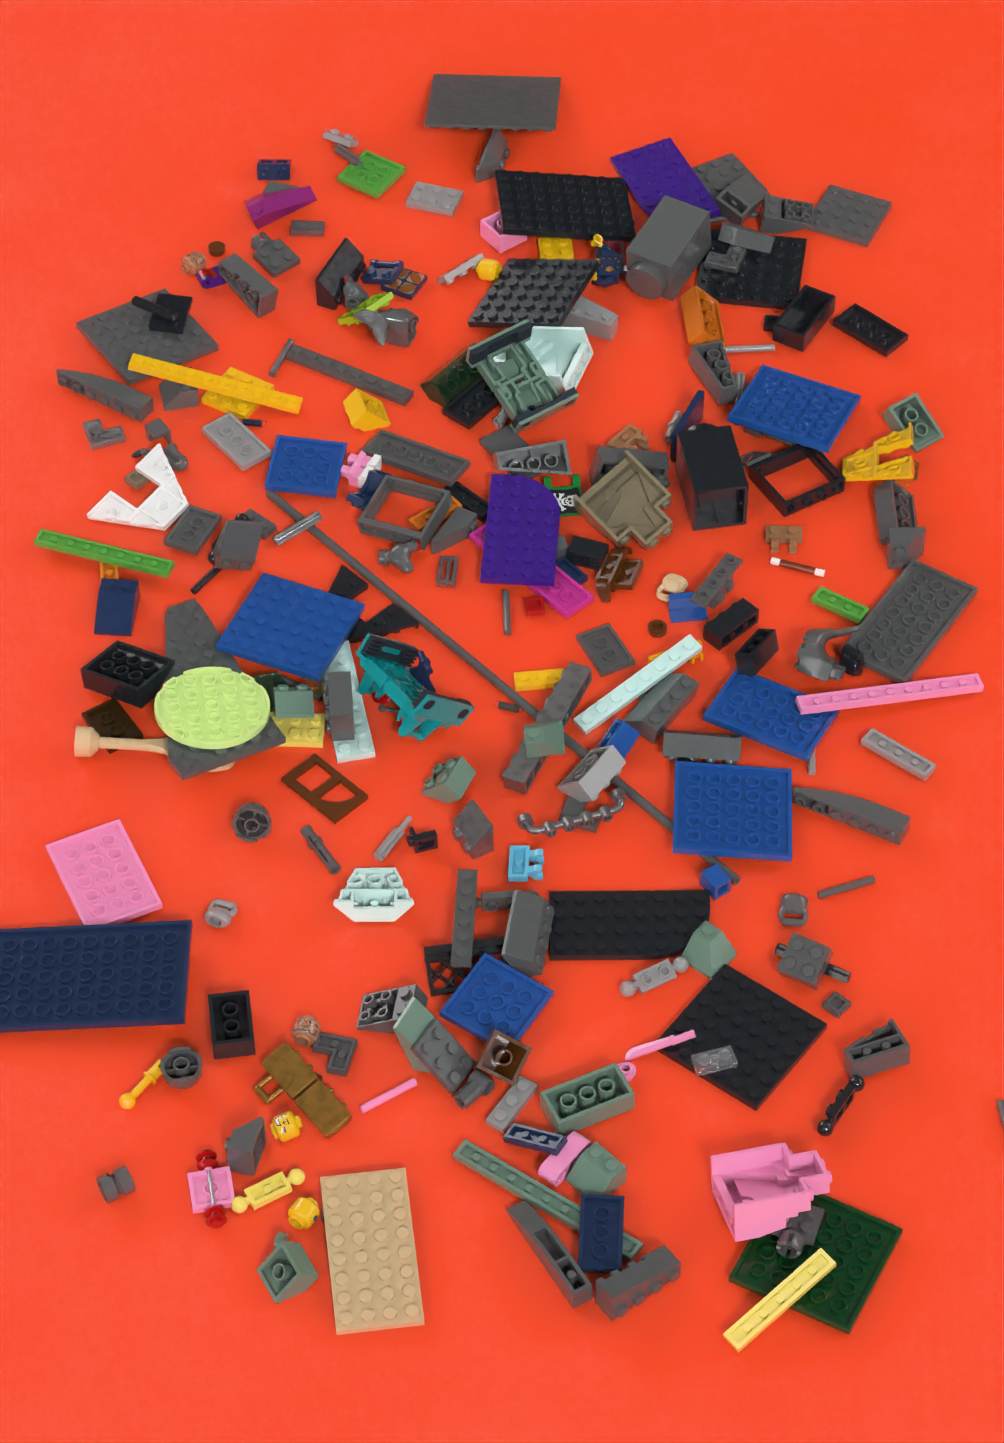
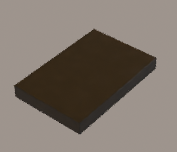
(111, 721)

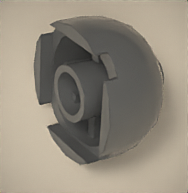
(251, 822)
(181, 1067)

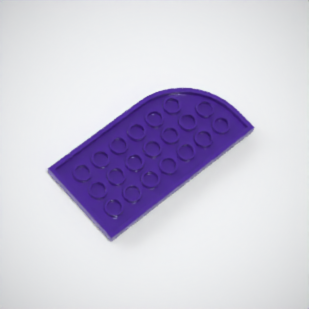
(661, 171)
(520, 533)

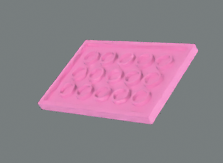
(104, 875)

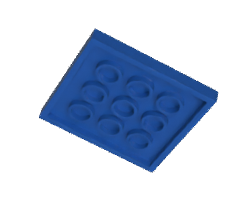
(306, 466)
(496, 999)

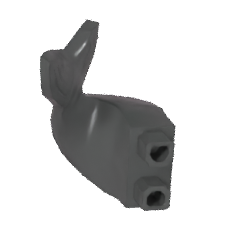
(390, 326)
(813, 656)

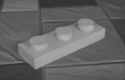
(460, 270)
(511, 1104)

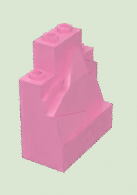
(766, 1187)

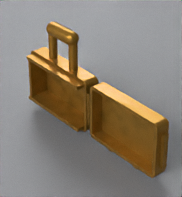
(305, 1089)

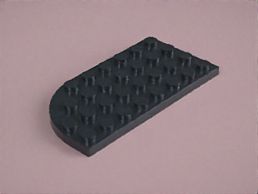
(625, 923)

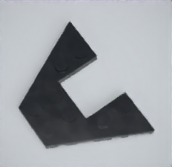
(387, 621)

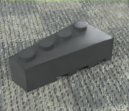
(249, 285)
(608, 457)
(636, 1282)

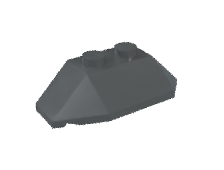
(493, 157)

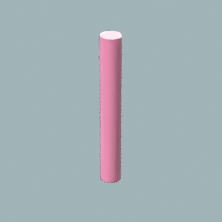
(388, 1095)

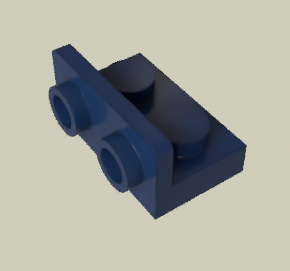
(273, 169)

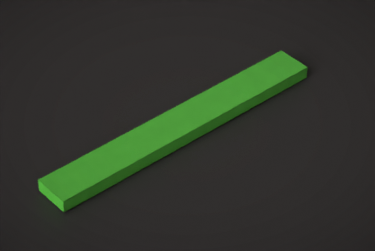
(104, 553)

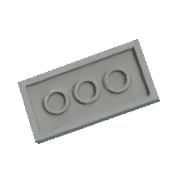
(236, 441)

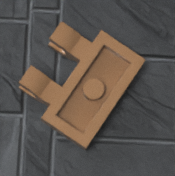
(628, 437)
(783, 534)

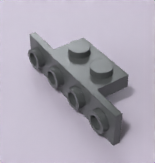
(718, 583)

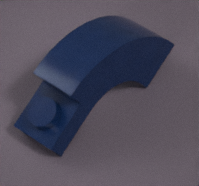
(362, 497)

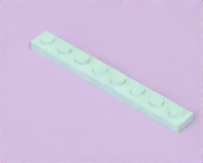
(637, 684)

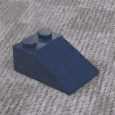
(117, 607)

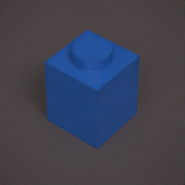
(715, 881)

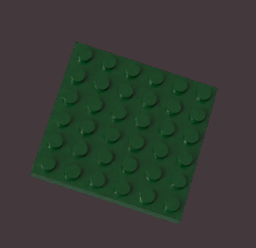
(851, 1238)

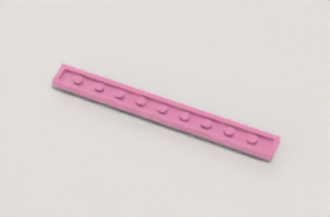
(889, 693)

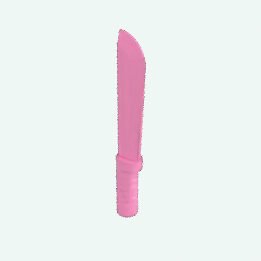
(658, 1044)

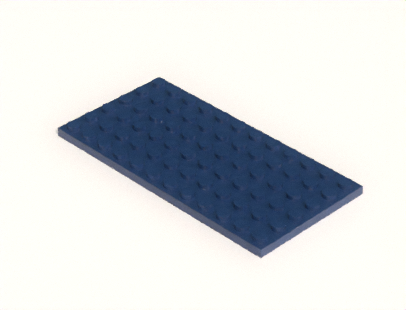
(94, 976)

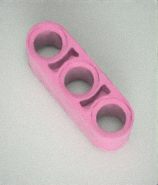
(557, 1168)

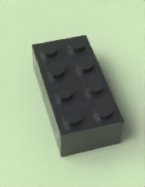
(804, 318)

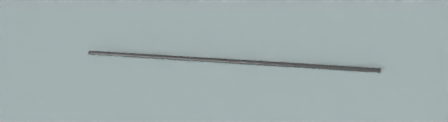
(479, 667)

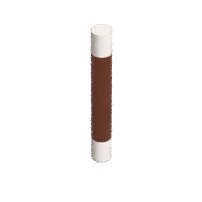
(798, 567)

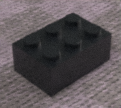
(231, 1024)

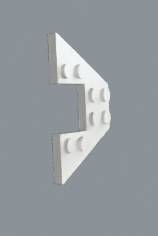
(158, 509)

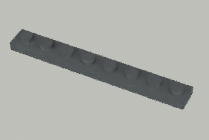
(350, 375)

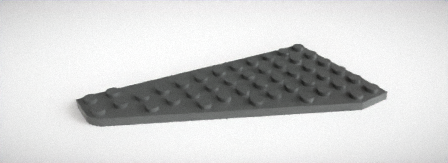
(192, 645)

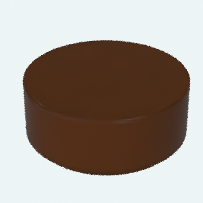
(216, 248)
(657, 628)

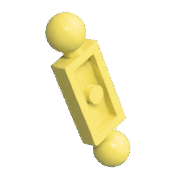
(268, 1190)

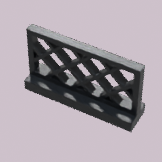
(442, 953)

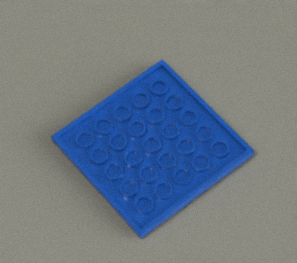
(794, 408)
(290, 627)
(732, 811)

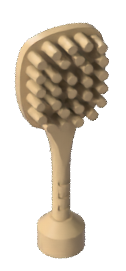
(89, 741)

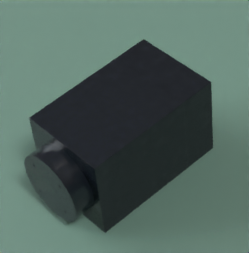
(711, 477)

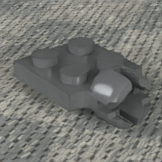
(273, 254)
(799, 1232)

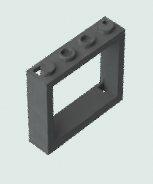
(398, 534)

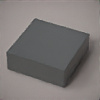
(836, 1005)

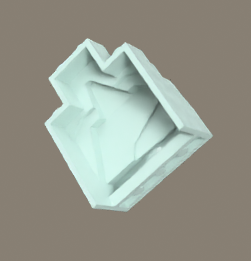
(560, 352)

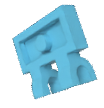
(519, 864)

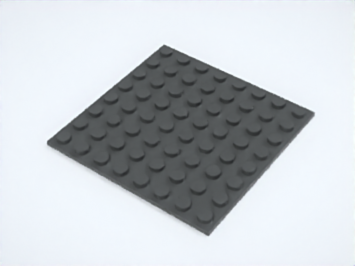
(493, 102)

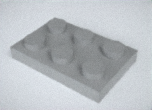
(434, 199)

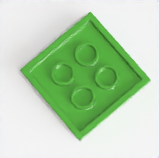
(373, 175)

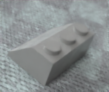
(593, 774)

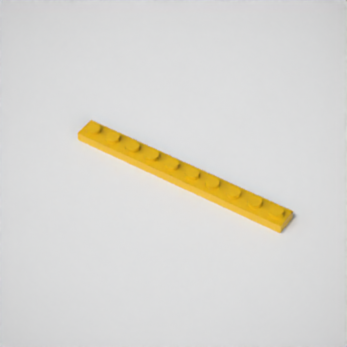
(215, 383)

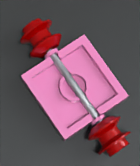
(211, 1189)

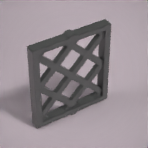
(753, 457)

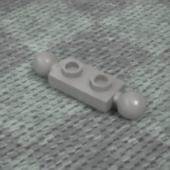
(654, 976)

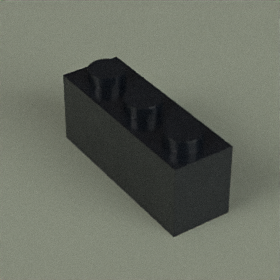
(730, 624)
(756, 652)

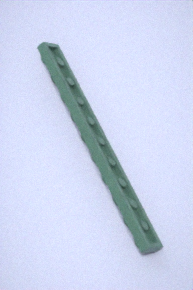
(531, 1191)

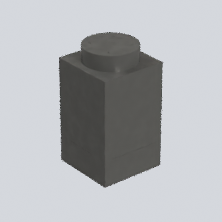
(668, 249)

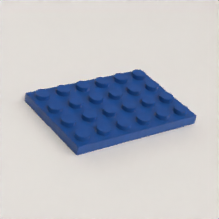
(768, 715)

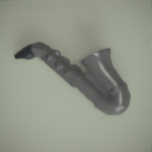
(175, 458)

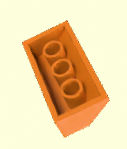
(702, 317)

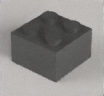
(804, 961)

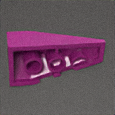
(274, 205)

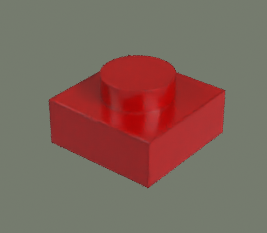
(534, 606)

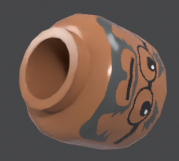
(193, 263)
(306, 1030)

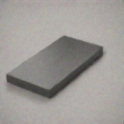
(504, 440)

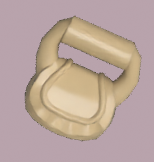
(671, 583)

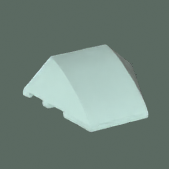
(374, 896)

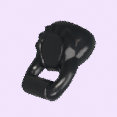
(852, 660)

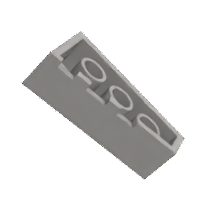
(594, 318)

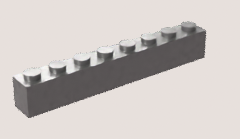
(558, 706)

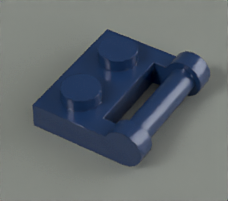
(385, 276)

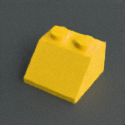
(365, 411)

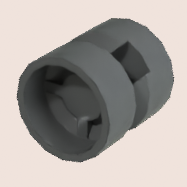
(113, 1185)

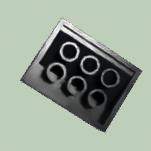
(127, 673)

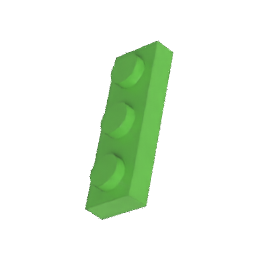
(840, 605)

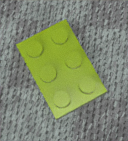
(372, 304)

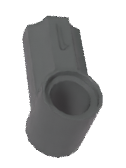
(476, 1086)

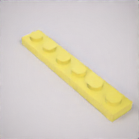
(779, 1300)

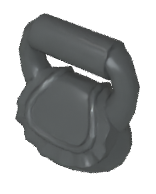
(793, 904)

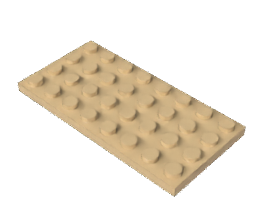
(371, 1251)

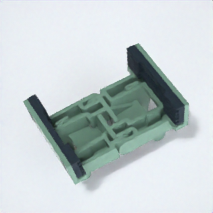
(519, 365)

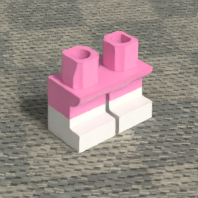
(360, 467)

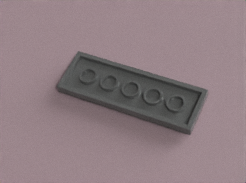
(417, 458)

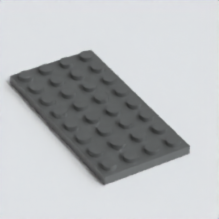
(910, 620)

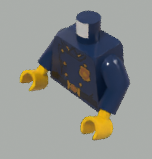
(610, 264)

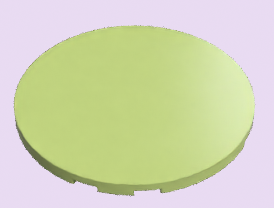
(212, 708)

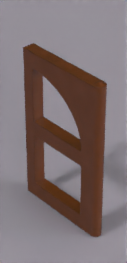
(332, 810)

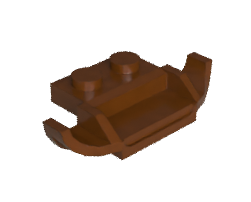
(617, 573)

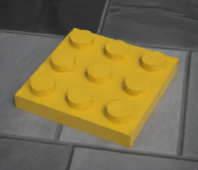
(239, 408)

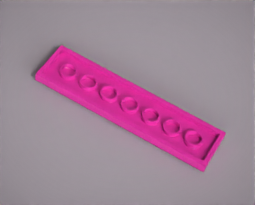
(565, 597)

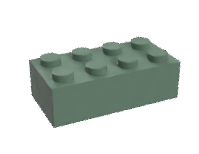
(587, 1100)

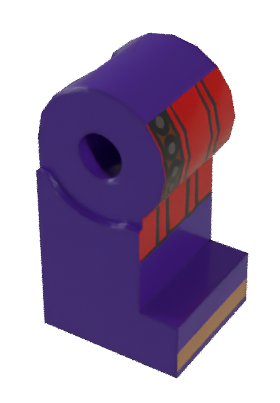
(210, 277)

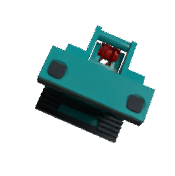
(387, 669)

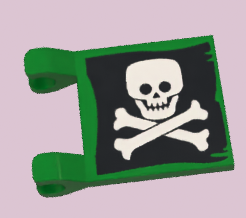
(565, 495)

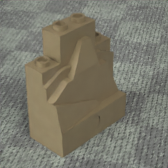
(627, 505)

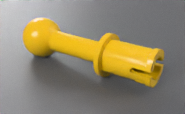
(128, 1100)

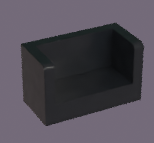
(587, 552)

